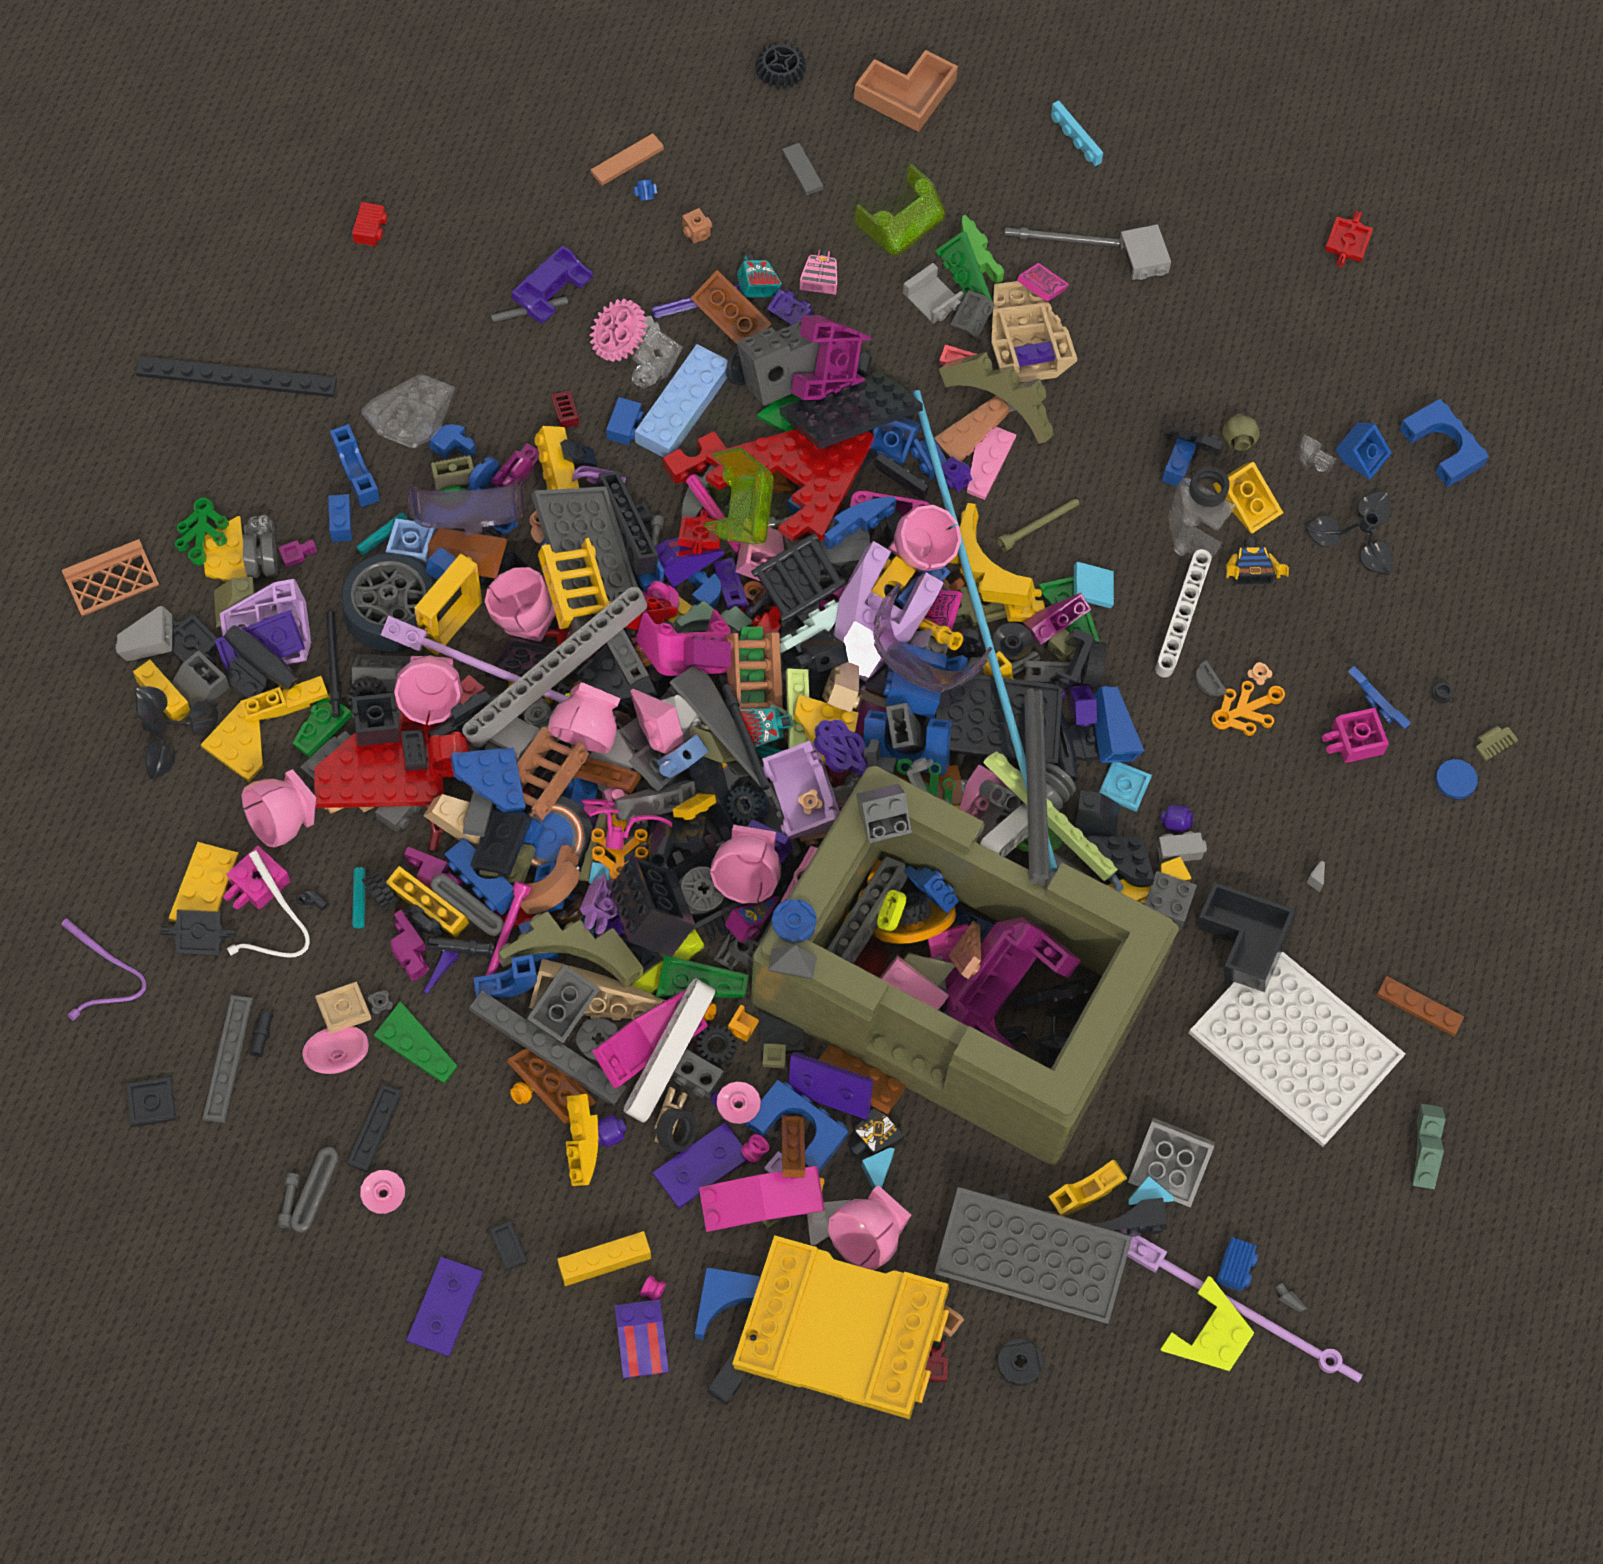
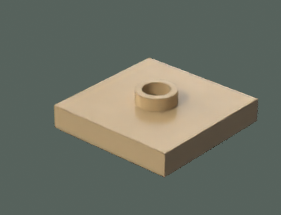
(343, 1007)

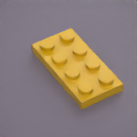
(205, 879)

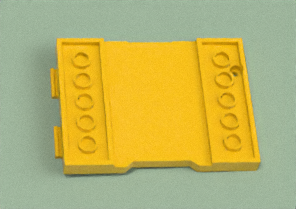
(842, 1328)

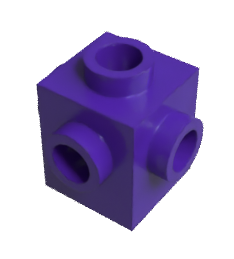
(956, 474)

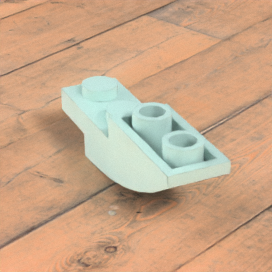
(815, 623)

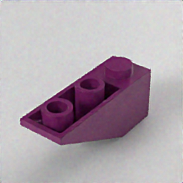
(1056, 617)

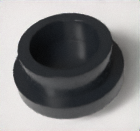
(1442, 692)

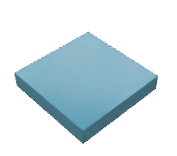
(1094, 584)
(1125, 785)

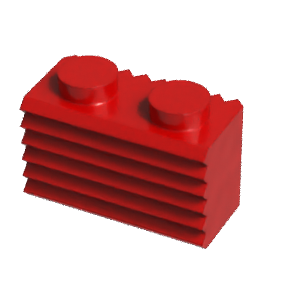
(369, 224)

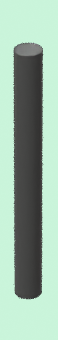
(522, 311)

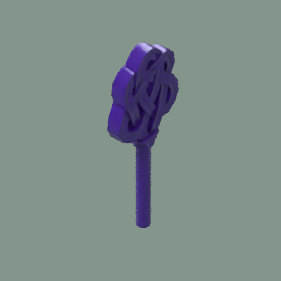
(840, 747)

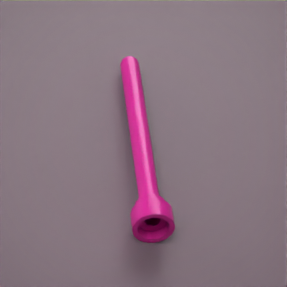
(520, 892)

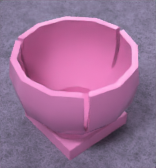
(924, 538)
(522, 603)
(428, 687)
(586, 719)
(282, 808)
(747, 865)
(868, 1229)

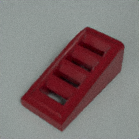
(569, 421)

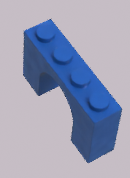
(1439, 418)
(919, 699)
(937, 741)
(784, 1101)

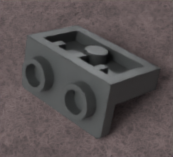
(973, 313)

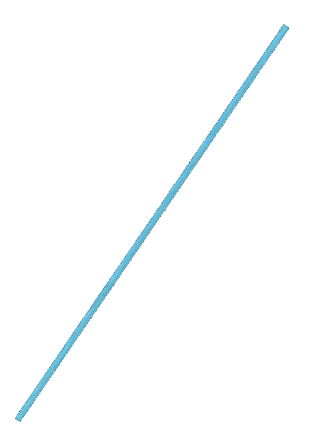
(978, 608)

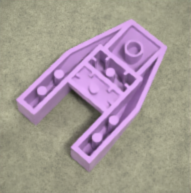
(859, 607)

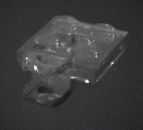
(650, 366)

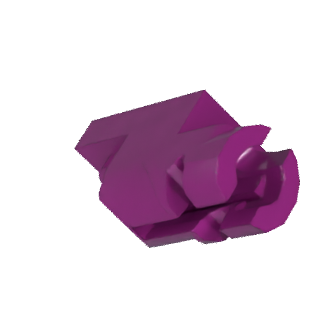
(517, 466)
(429, 866)
(408, 948)

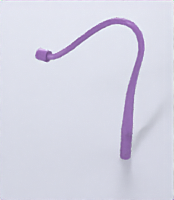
(92, 944)

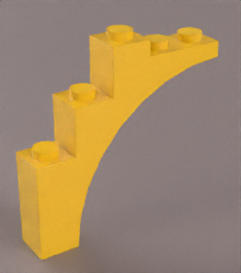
(994, 582)

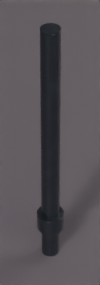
(335, 696)
(733, 705)

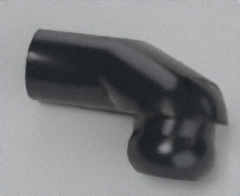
(312, 898)

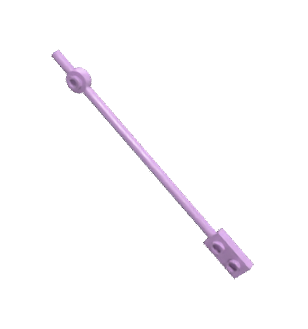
(416, 638)
(1153, 1257)

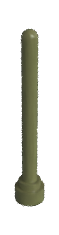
(1009, 540)

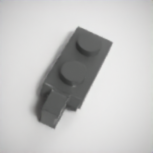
(309, 766)

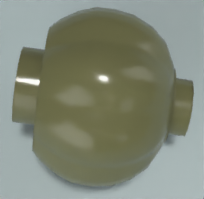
(1243, 430)

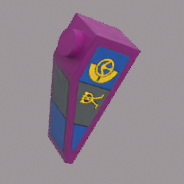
(749, 919)

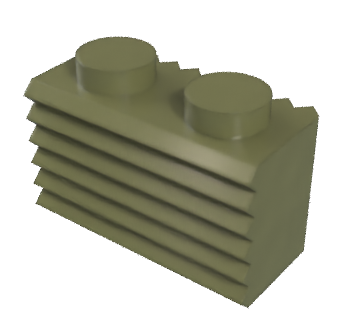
(452, 472)

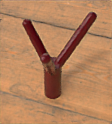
(434, 835)

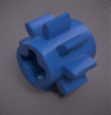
(645, 189)

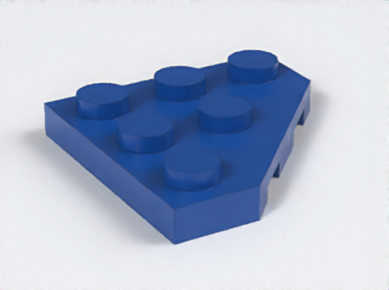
(492, 776)

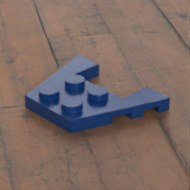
(1376, 700)

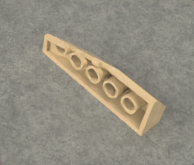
(612, 999)

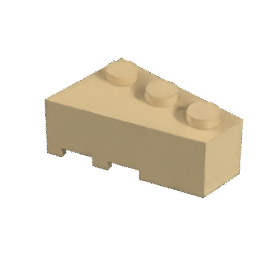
(843, 687)
(450, 815)

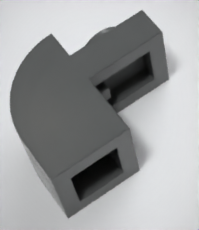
(873, 758)

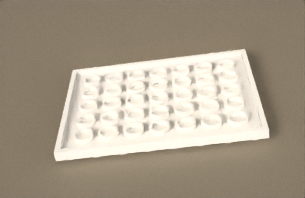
(1298, 1048)

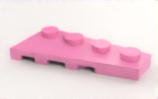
(988, 460)

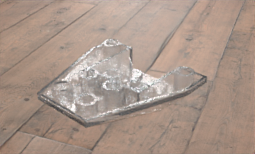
(410, 410)

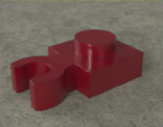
(937, 1364)

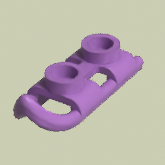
(591, 472)

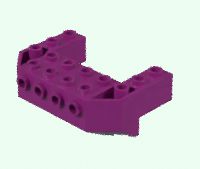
(1005, 959)

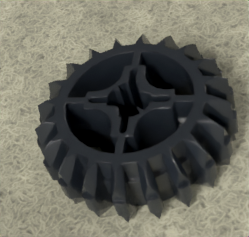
(778, 71)

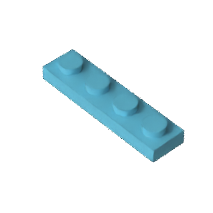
(1076, 132)

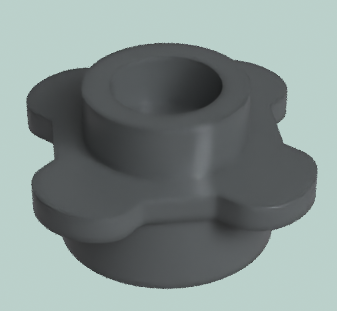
(380, 996)

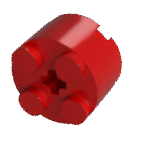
(440, 750)

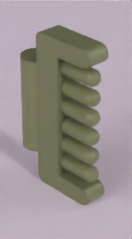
(1492, 738)

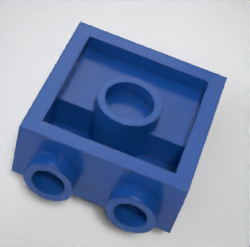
(932, 884)

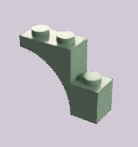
(699, 617)
(1429, 1146)

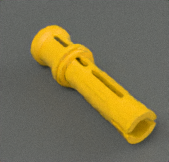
(942, 634)

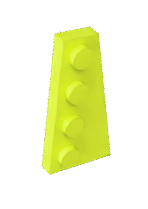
(686, 951)

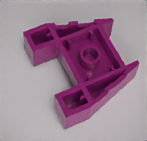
(835, 360)

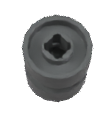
(538, 712)

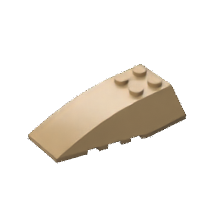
(1027, 319)

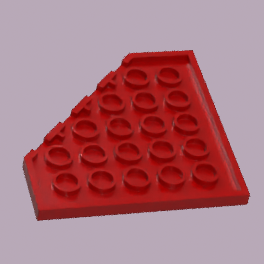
(376, 774)

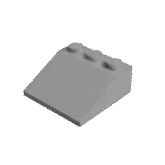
(1173, 1160)

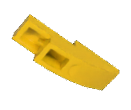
(282, 702)
(584, 1146)

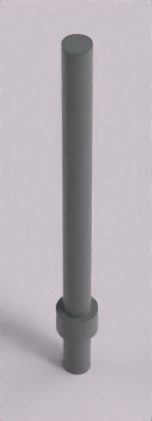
(1024, 233)

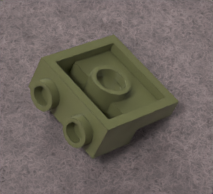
(520, 867)

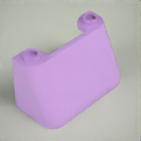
(793, 775)

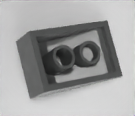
(562, 1004)

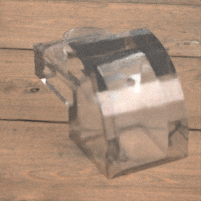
(1310, 453)

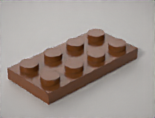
(885, 1088)

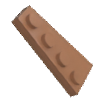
(969, 431)
(967, 952)

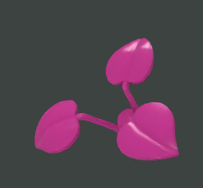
(614, 834)

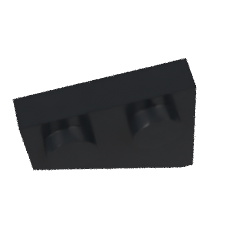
(780, 1032)

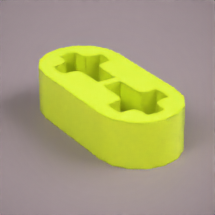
(891, 910)

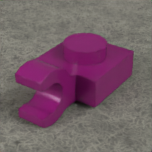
(294, 553)

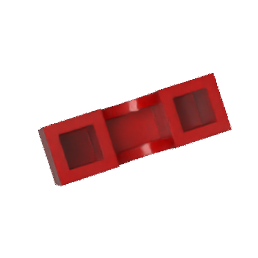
(681, 466)

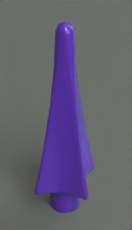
(446, 960)

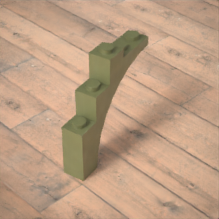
(1005, 383)
(547, 937)

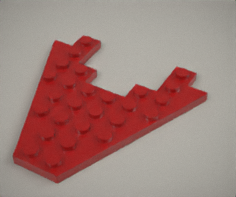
(821, 473)

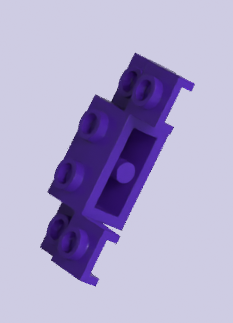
(547, 280)

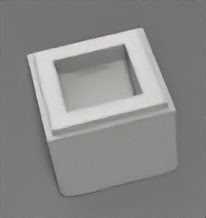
(1316, 878)

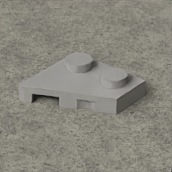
(819, 1221)

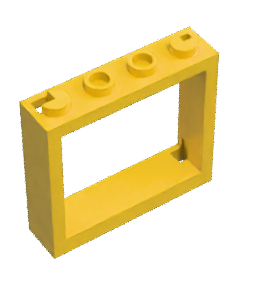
(461, 573)

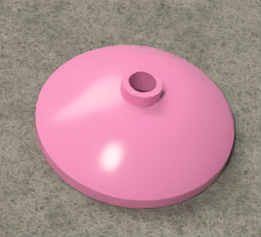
(335, 1051)

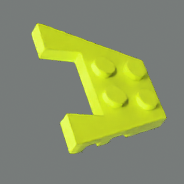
(1221, 1337)

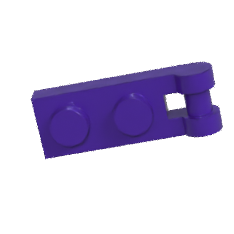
(730, 583)

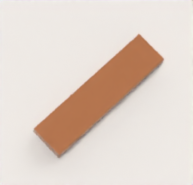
(627, 159)

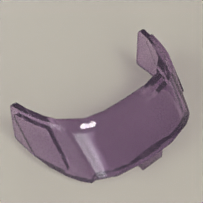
(468, 507)
(908, 664)

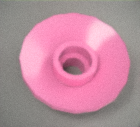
(738, 1093)
(378, 1182)

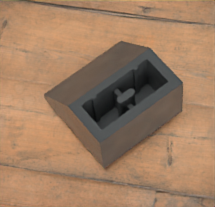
(200, 680)
(884, 813)

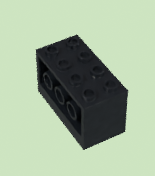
(652, 906)

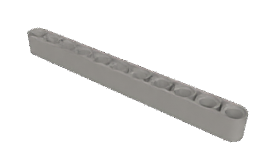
(554, 667)

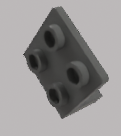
(1171, 897)

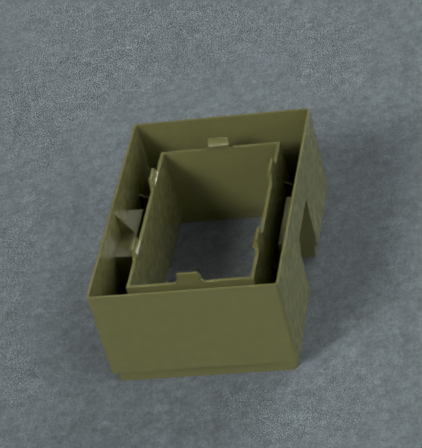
(929, 1049)

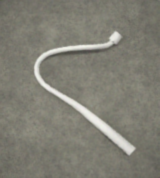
(274, 889)

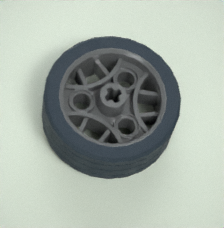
(387, 599)

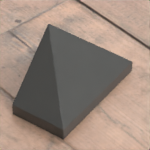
(792, 961)

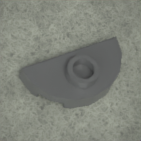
(1208, 680)

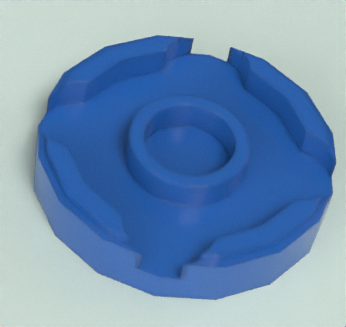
(483, 474)
(1456, 779)
(794, 920)

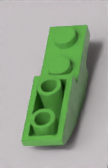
(983, 256)

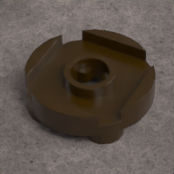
(570, 911)

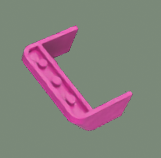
(666, 646)

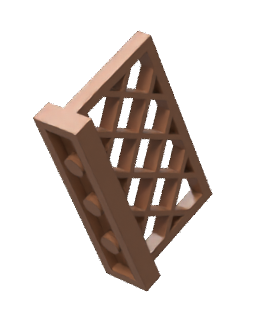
(108, 561)

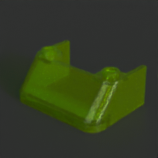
(909, 225)
(749, 498)

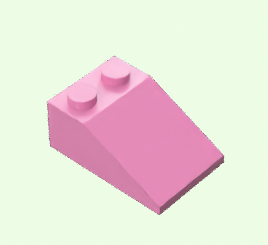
(657, 721)
(910, 981)

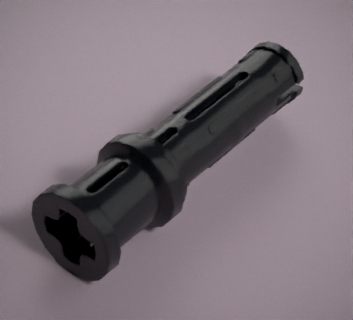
(471, 947)

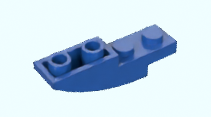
(863, 516)

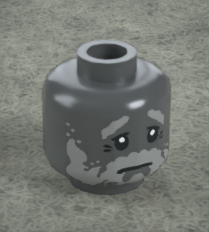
(259, 525)

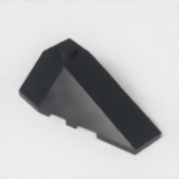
(711, 779)

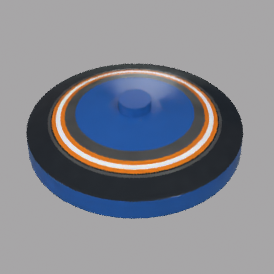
(562, 826)

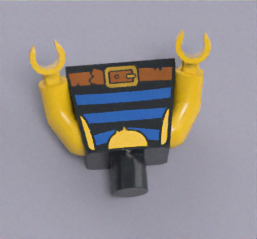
(1254, 565)

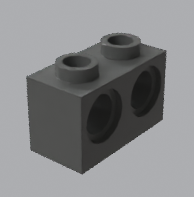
(701, 1070)

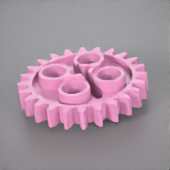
(618, 330)

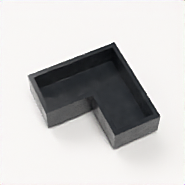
(1255, 926)

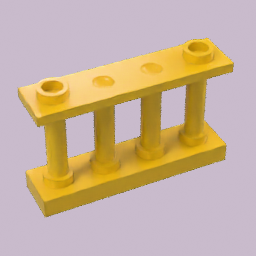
(554, 578)

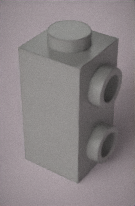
(1187, 846)

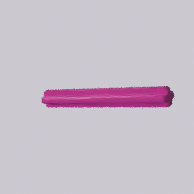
(709, 504)

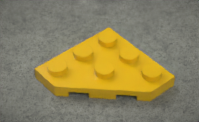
(811, 712)
(237, 744)

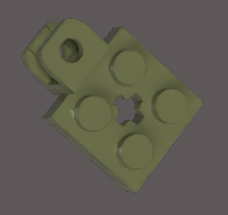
(966, 611)

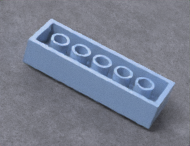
(682, 402)

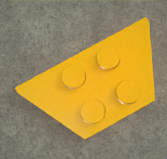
(227, 560)

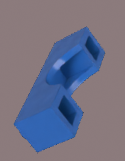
(353, 465)
(495, 891)

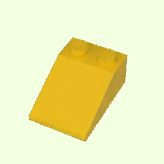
(1251, 496)

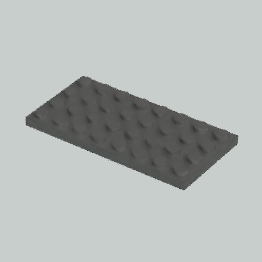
(568, 520)
(1033, 1254)

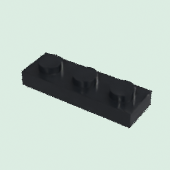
(902, 476)

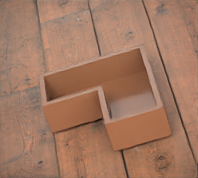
(910, 96)

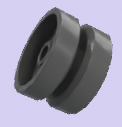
(257, 555)

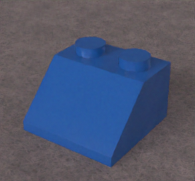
(896, 439)
(1364, 449)

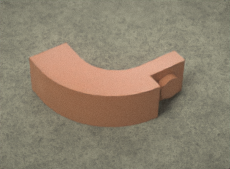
(555, 886)

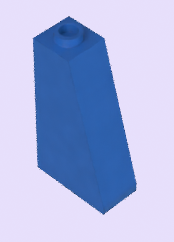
(1114, 728)

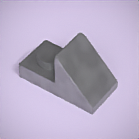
(923, 640)

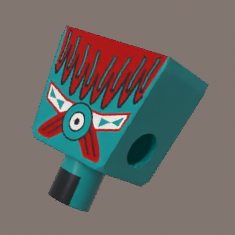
(757, 278)
(765, 724)

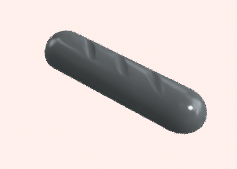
(467, 905)
(314, 1189)

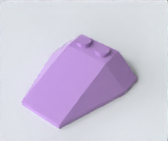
(267, 603)

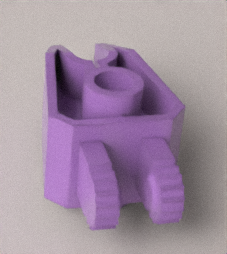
(598, 904)

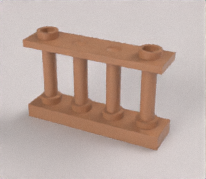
(771, 665)
(535, 756)

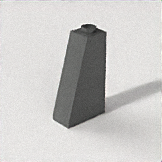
(905, 729)

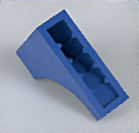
(722, 1291)

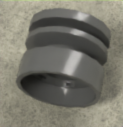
(1058, 786)
(700, 903)

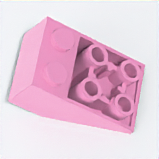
(754, 555)
(972, 801)

